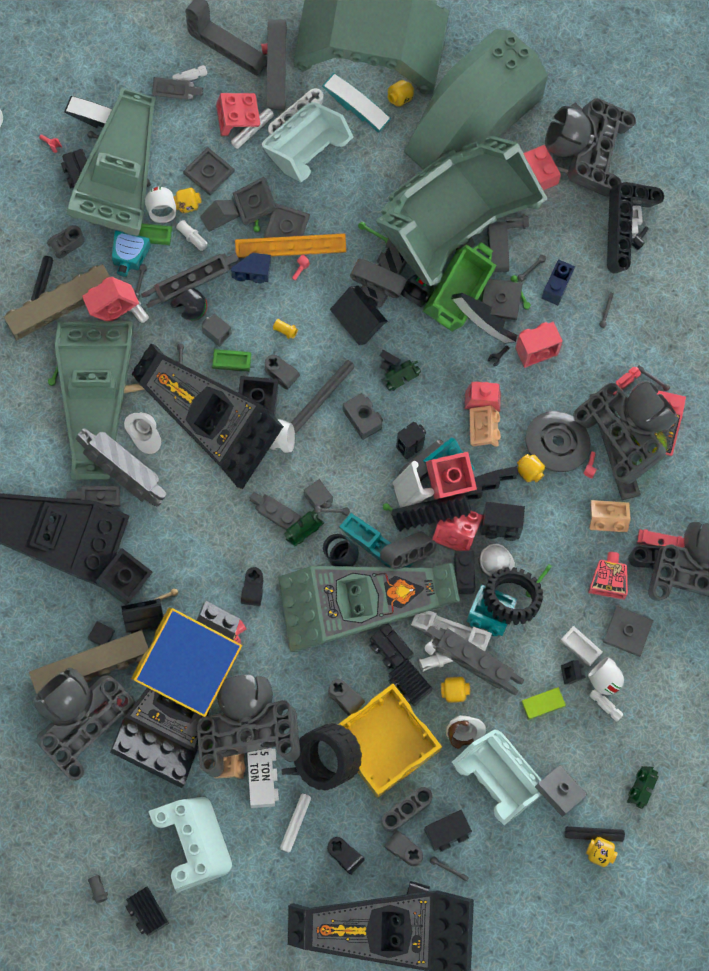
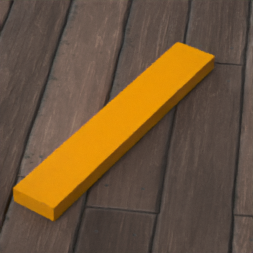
(292, 245)

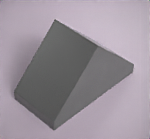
(219, 213)

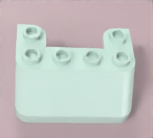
(305, 137)
(502, 773)
(199, 838)

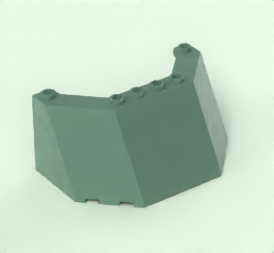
(375, 32)
(456, 201)

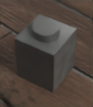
(216, 329)
(318, 495)

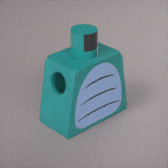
(129, 252)

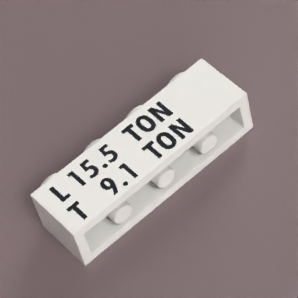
(262, 778)

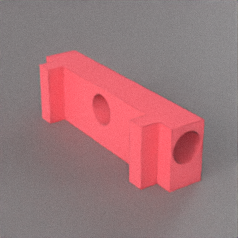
(651, 539)

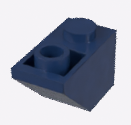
(253, 267)
(558, 282)

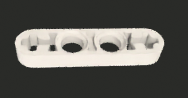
(293, 109)

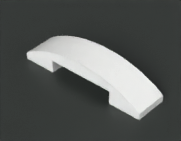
(474, 635)

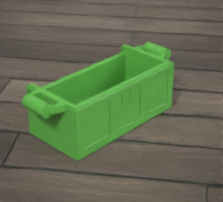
(465, 274)

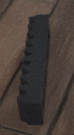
(431, 511)

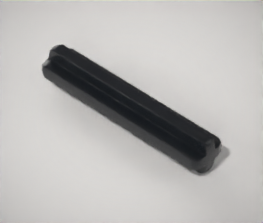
(42, 277)
(592, 833)

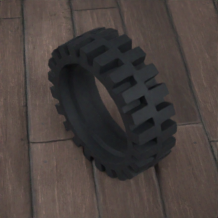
(518, 578)

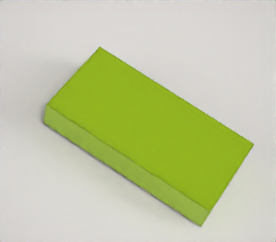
(543, 703)

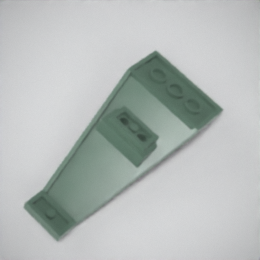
(92, 378)

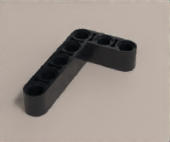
(624, 219)

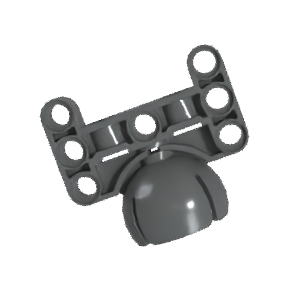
(591, 140)
(640, 418)
(693, 557)
(71, 708)
(244, 715)

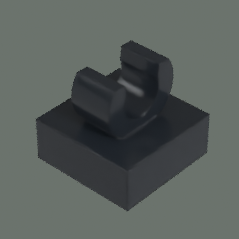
(389, 360)
(572, 672)

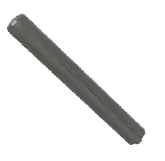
(322, 395)

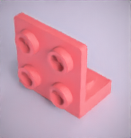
(237, 111)
(459, 532)

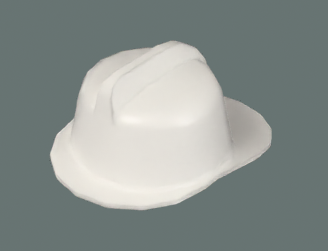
(143, 432)

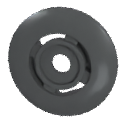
(563, 457)

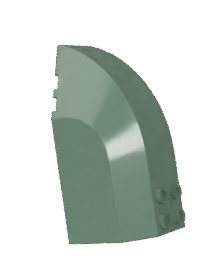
(479, 97)

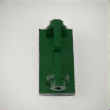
(394, 378)
(296, 534)
(645, 779)

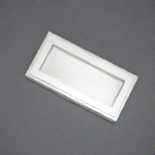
(581, 646)

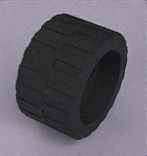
(346, 750)

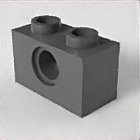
(364, 426)

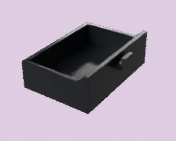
(358, 314)

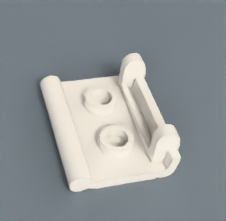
(409, 488)

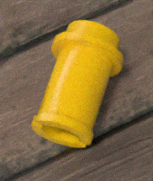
(286, 329)

